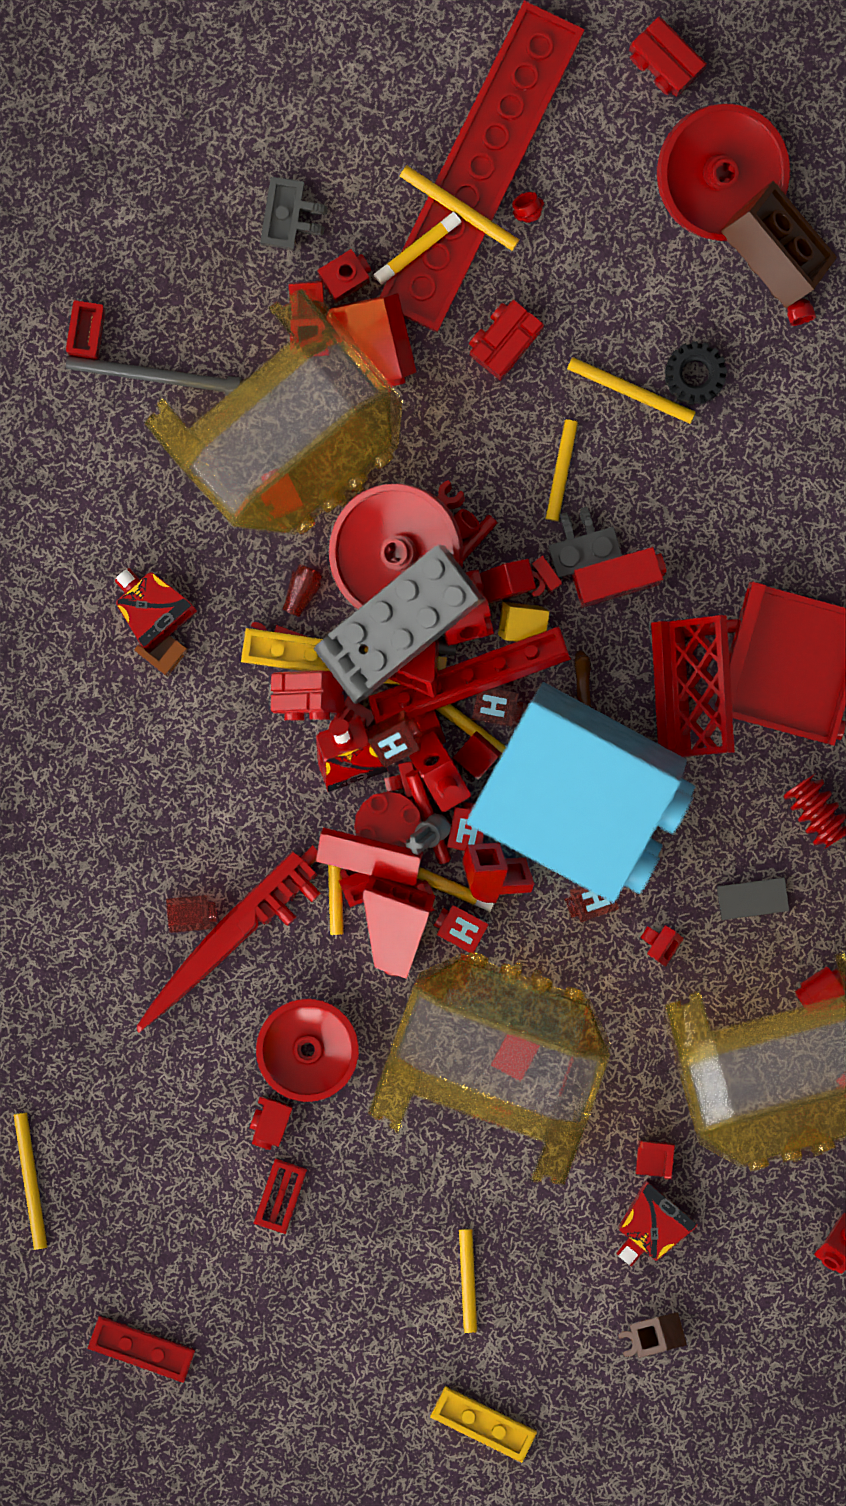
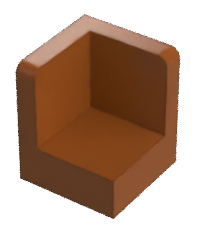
(165, 656)

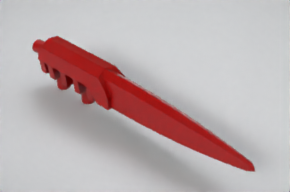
(261, 905)

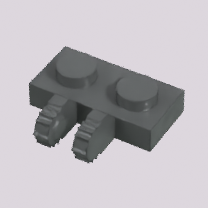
(283, 214)
(585, 549)

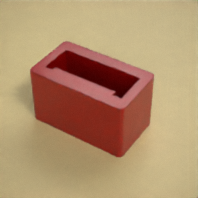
(85, 330)
(507, 581)

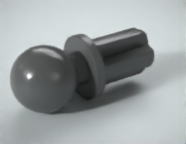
(429, 833)

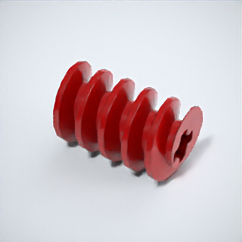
(817, 811)

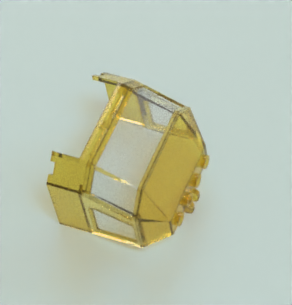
(292, 429)
(500, 1053)
(765, 1082)

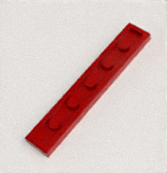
(475, 675)

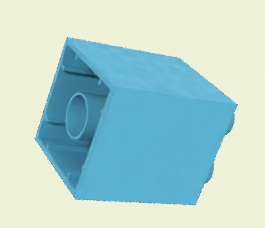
(583, 795)

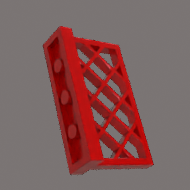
(674, 689)

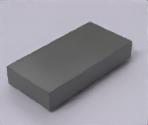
(752, 898)

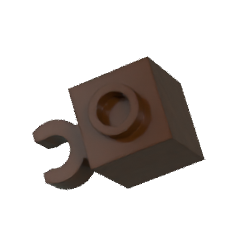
(655, 1335)

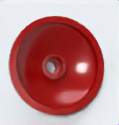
(300, 1075)

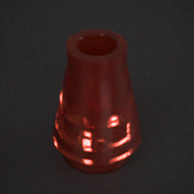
(301, 589)

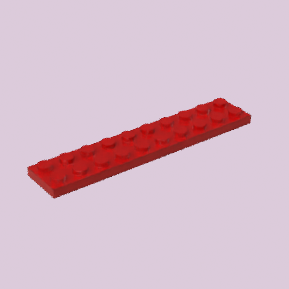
(486, 158)

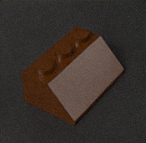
(779, 245)

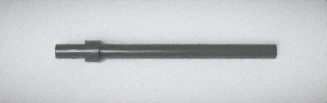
(153, 374)

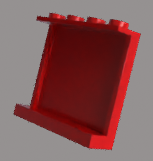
(789, 664)

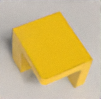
(522, 621)

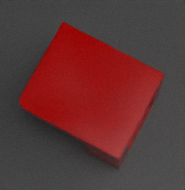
(655, 1158)

